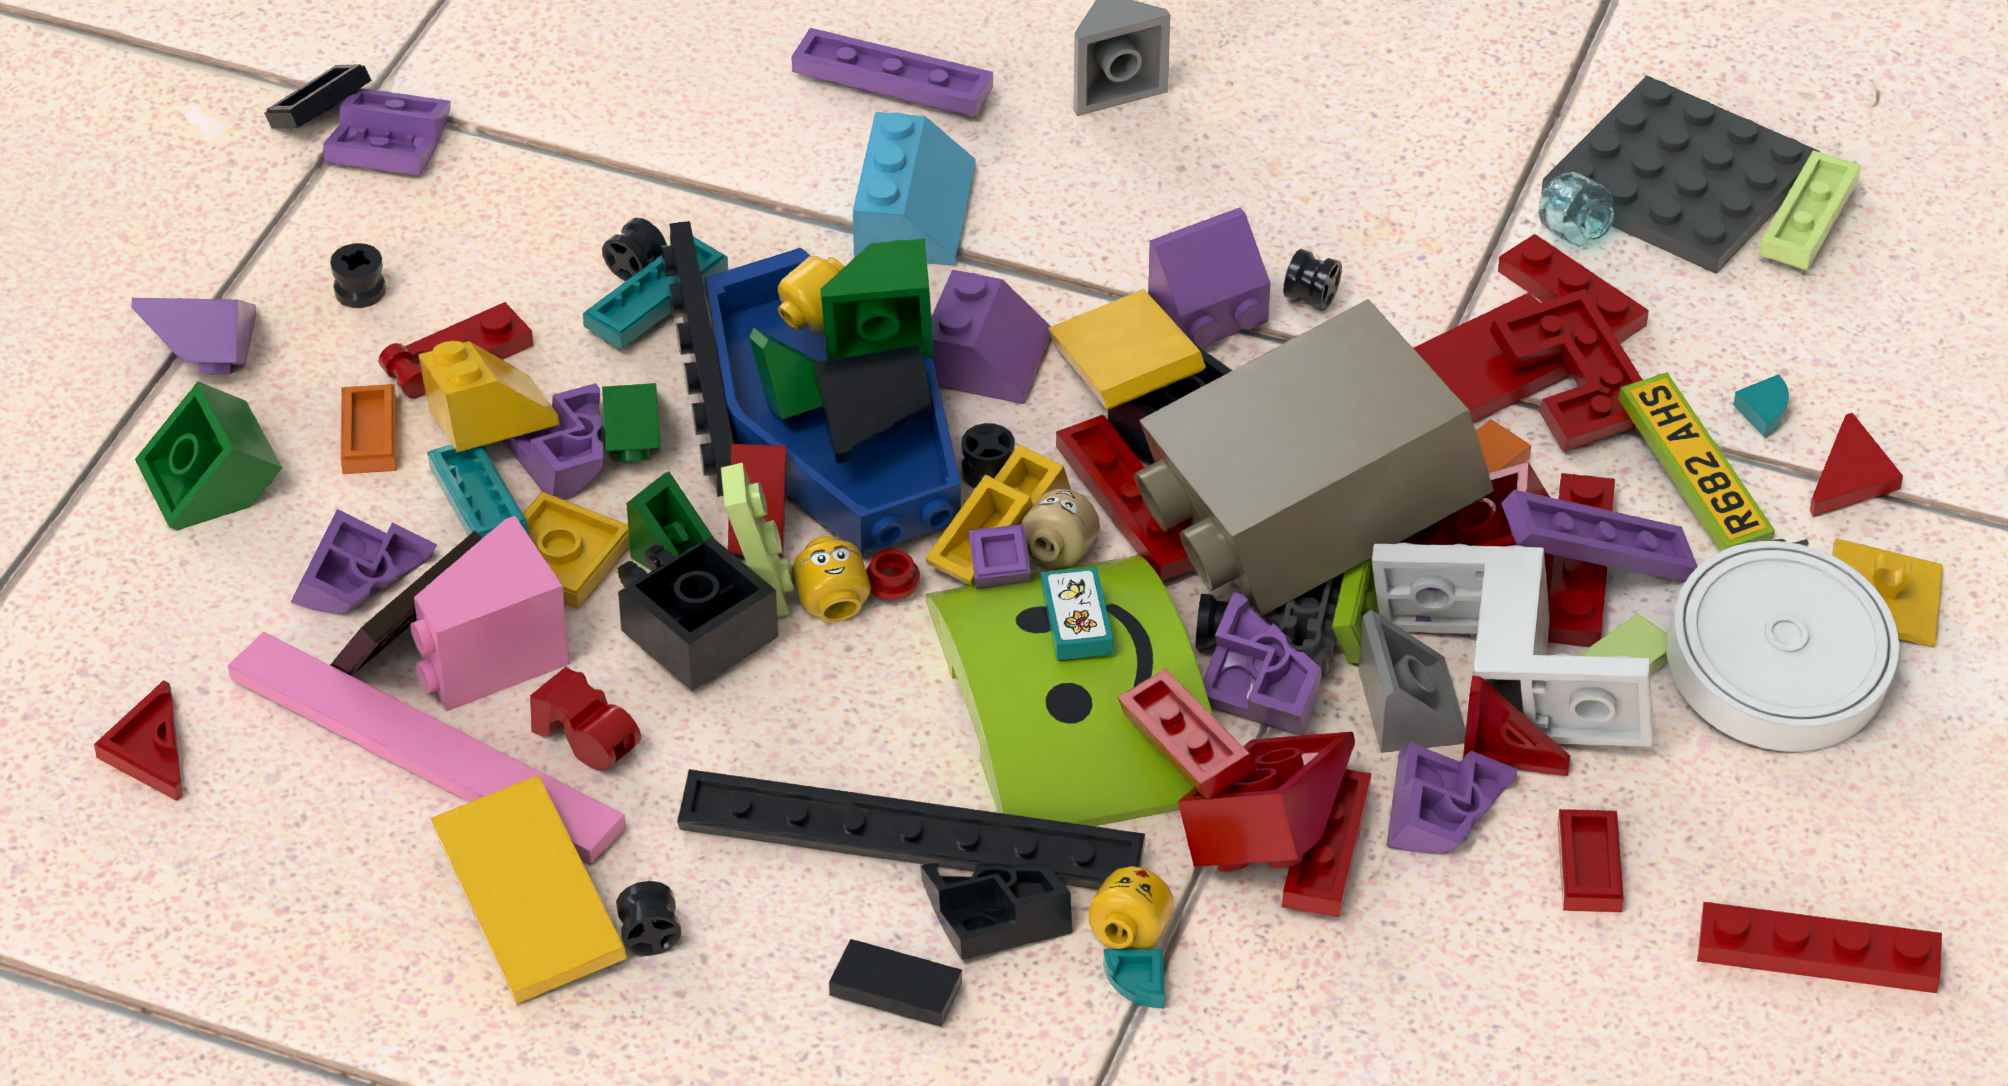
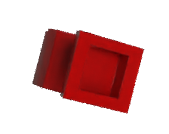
(593, 729)

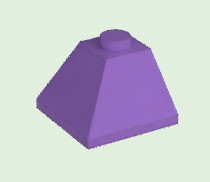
(201, 330)

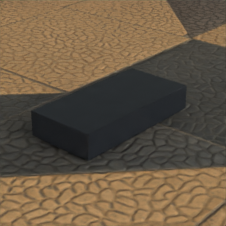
(317, 96)
(895, 982)

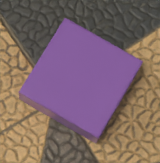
(999, 556)

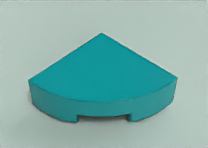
(1764, 403)
(1136, 974)

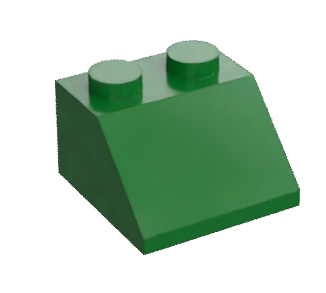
(879, 302)
(207, 459)

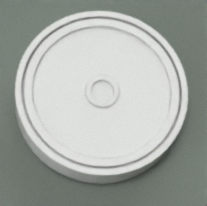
(1782, 646)

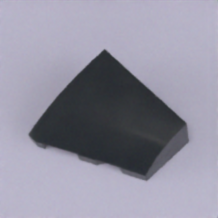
(871, 396)
(998, 906)

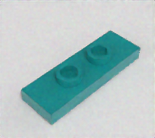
(644, 299)
(474, 488)

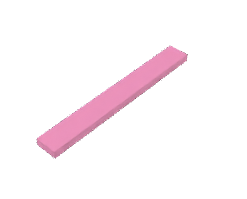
(411, 737)

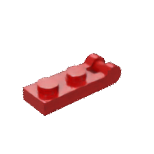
(494, 330)

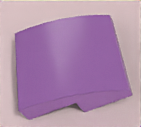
(387, 131)

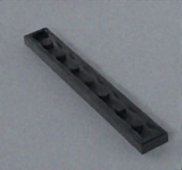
(901, 828)

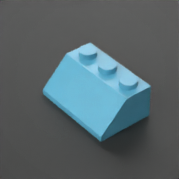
(913, 187)

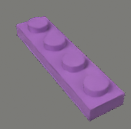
(892, 72)
(1599, 536)

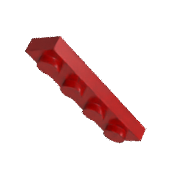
(1108, 472)
(1577, 585)
(1820, 947)

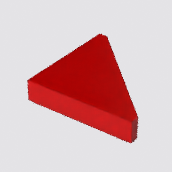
(1854, 470)
(1507, 735)
(146, 743)

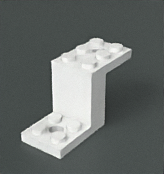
(1505, 602)

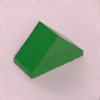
(784, 375)
(663, 517)

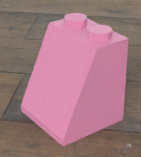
(490, 620)

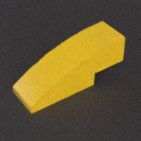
(996, 504)

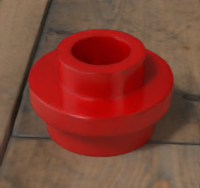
(893, 575)

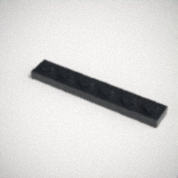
(696, 339)

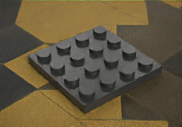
(1686, 172)

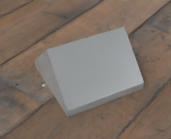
(1120, 54)
(1406, 688)

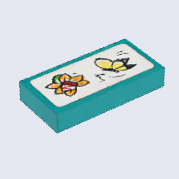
(1077, 613)

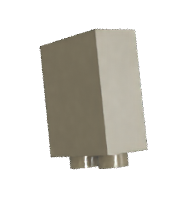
(1311, 459)

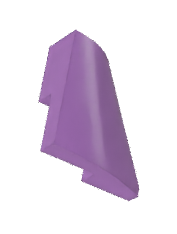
(567, 454)
(357, 563)
(1260, 672)
(1441, 797)

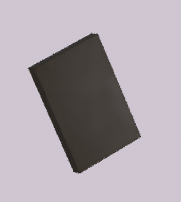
(395, 616)

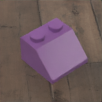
(1210, 278)
(987, 338)

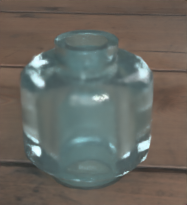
(1576, 209)

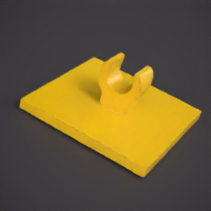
(1904, 582)

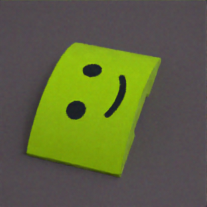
(1054, 726)

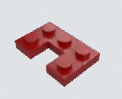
(1579, 334)

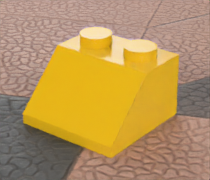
(481, 396)

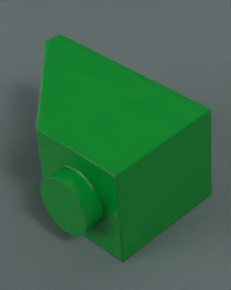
(631, 420)

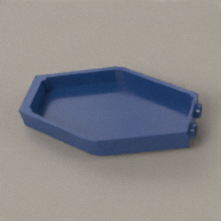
(888, 487)

